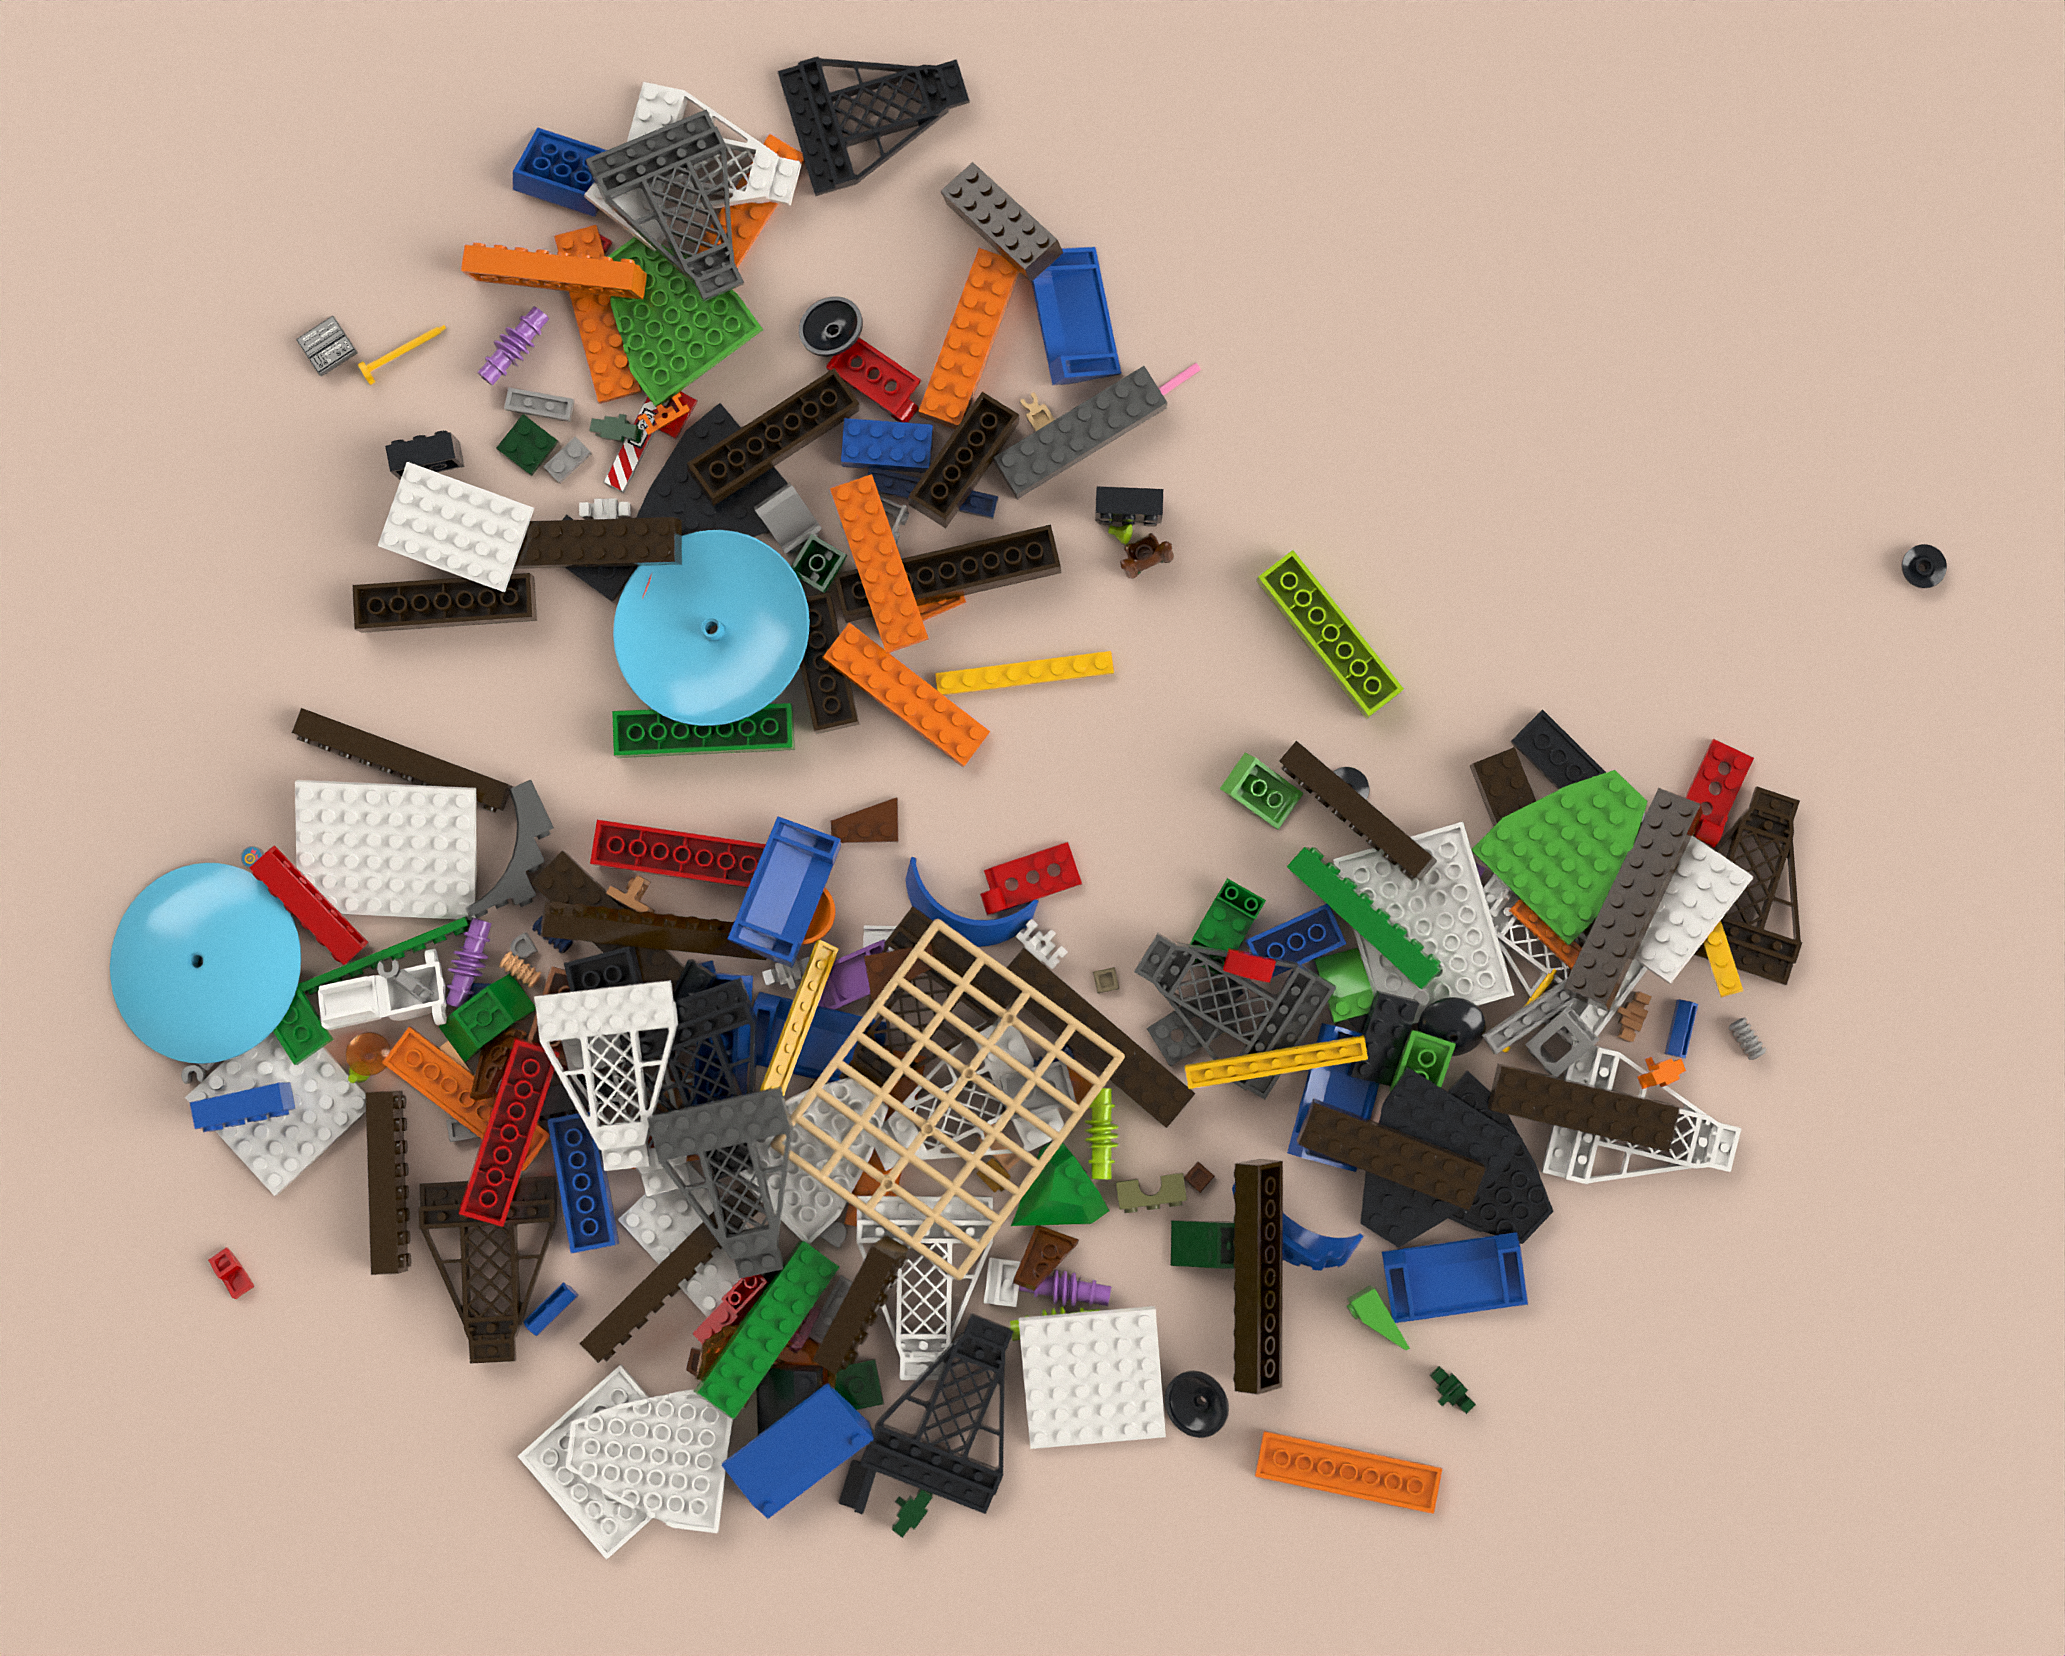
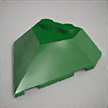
(1060, 1194)

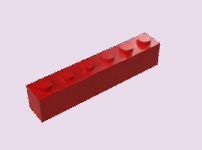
(308, 905)

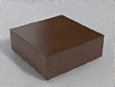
(1199, 1177)

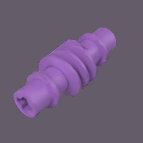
(513, 345)
(468, 963)
(1072, 1289)

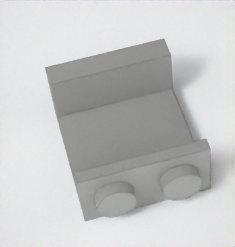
(787, 518)

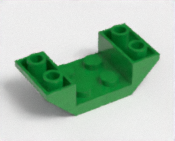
(1227, 920)
(486, 1016)

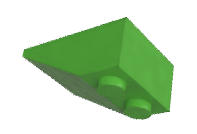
(1261, 790)
(1353, 990)
(1426, 1056)
(1371, 1310)

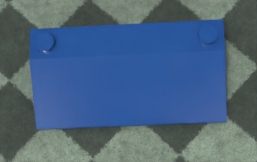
(1075, 318)
(785, 891)
(824, 1038)
(1337, 1088)
(1455, 1277)
(798, 1450)

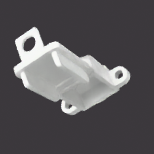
(379, 997)

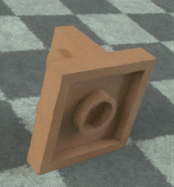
(636, 889)

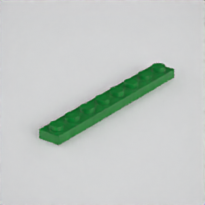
(396, 951)

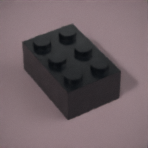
(434, 453)
(1129, 505)
(604, 970)

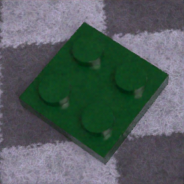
(527, 444)
(860, 1384)

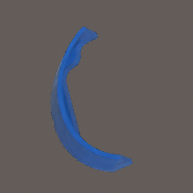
(978, 932)
(1313, 1249)

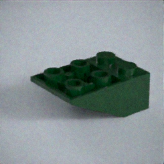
(1203, 1244)

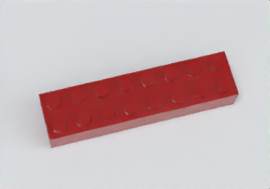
(675, 853)
(508, 1133)

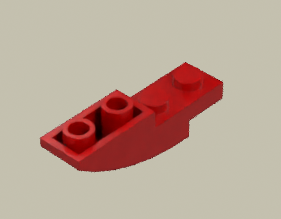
(734, 1307)

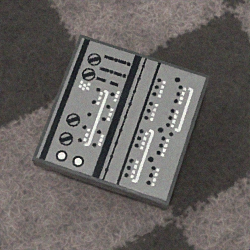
(327, 346)

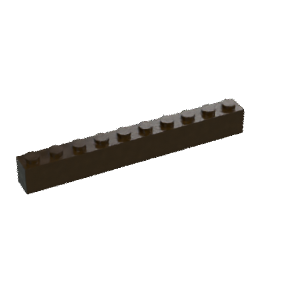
(398, 758)
(641, 929)
(661, 1282)

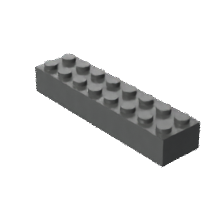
(1080, 432)

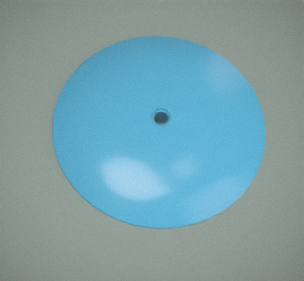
(721, 675)
(246, 969)

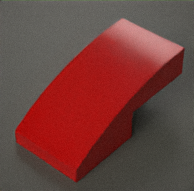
(1249, 965)
(231, 1273)

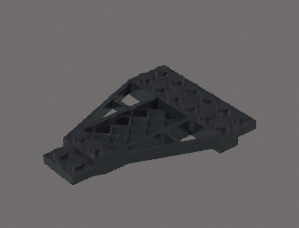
(818, 124)
(699, 1018)
(931, 1465)

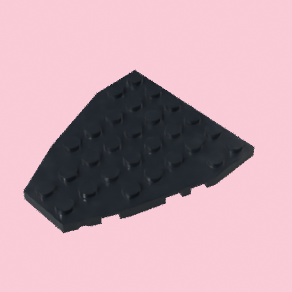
(679, 496)
(1440, 1118)
(1517, 1196)

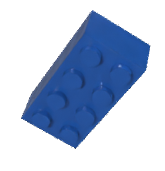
(887, 445)
(1299, 938)
(244, 1105)

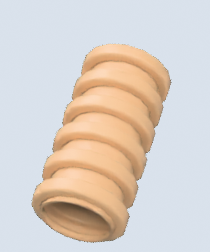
(520, 969)

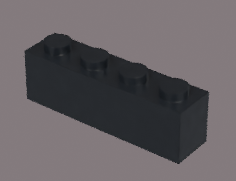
(559, 1101)

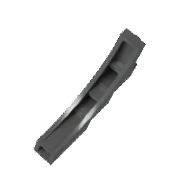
(514, 883)

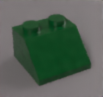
(818, 563)

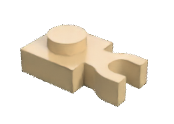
(1038, 415)

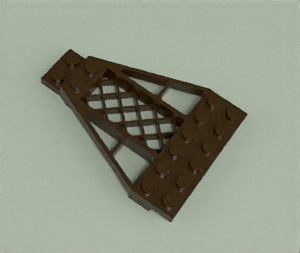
(1752, 947)
(957, 960)
(534, 1201)

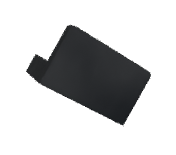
(857, 1487)

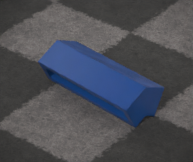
(1681, 1028)
(550, 1308)

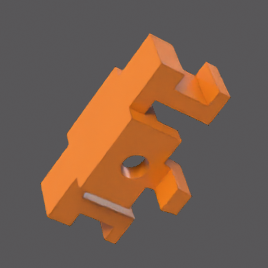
(672, 415)
(1664, 1072)

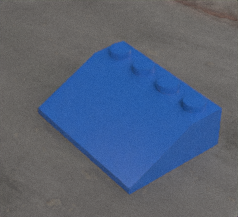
(556, 171)

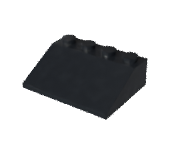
(784, 1389)

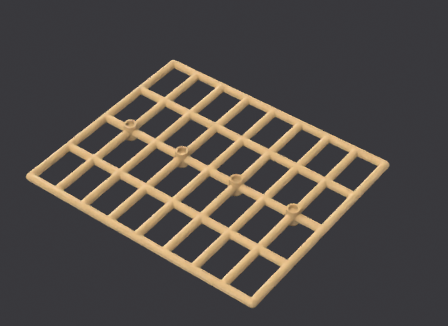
(948, 1100)

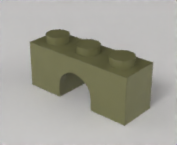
(1171, 1192)

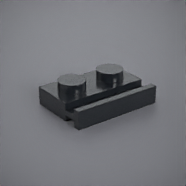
(693, 980)

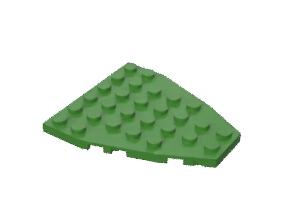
(672, 332)
(1566, 850)

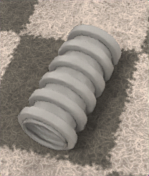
(1747, 1038)

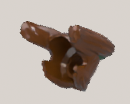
(1155, 553)

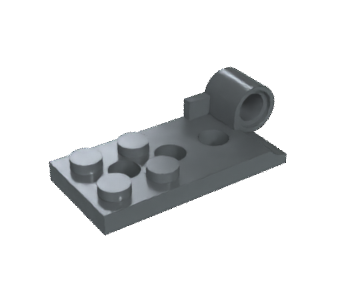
(1162, 1029)

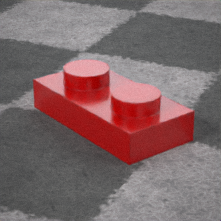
(674, 428)

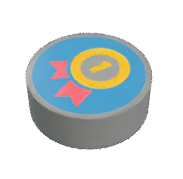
(250, 855)

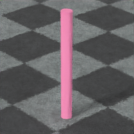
(1179, 379)

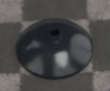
(827, 318)
(1455, 1017)
(1189, 1411)

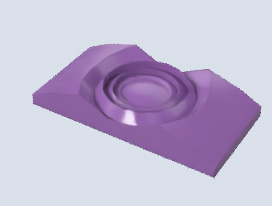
(848, 978)

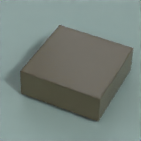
(1106, 980)

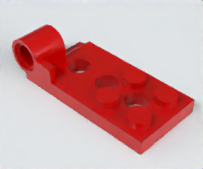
(893, 402)
(1712, 825)
(1001, 898)

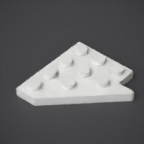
(636, 206)

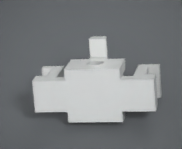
(605, 509)
(1035, 947)
(786, 974)

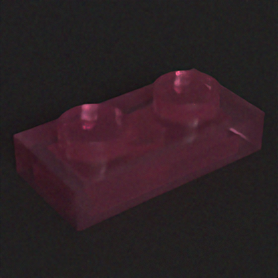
(799, 1337)

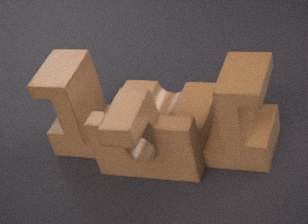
(1633, 1016)

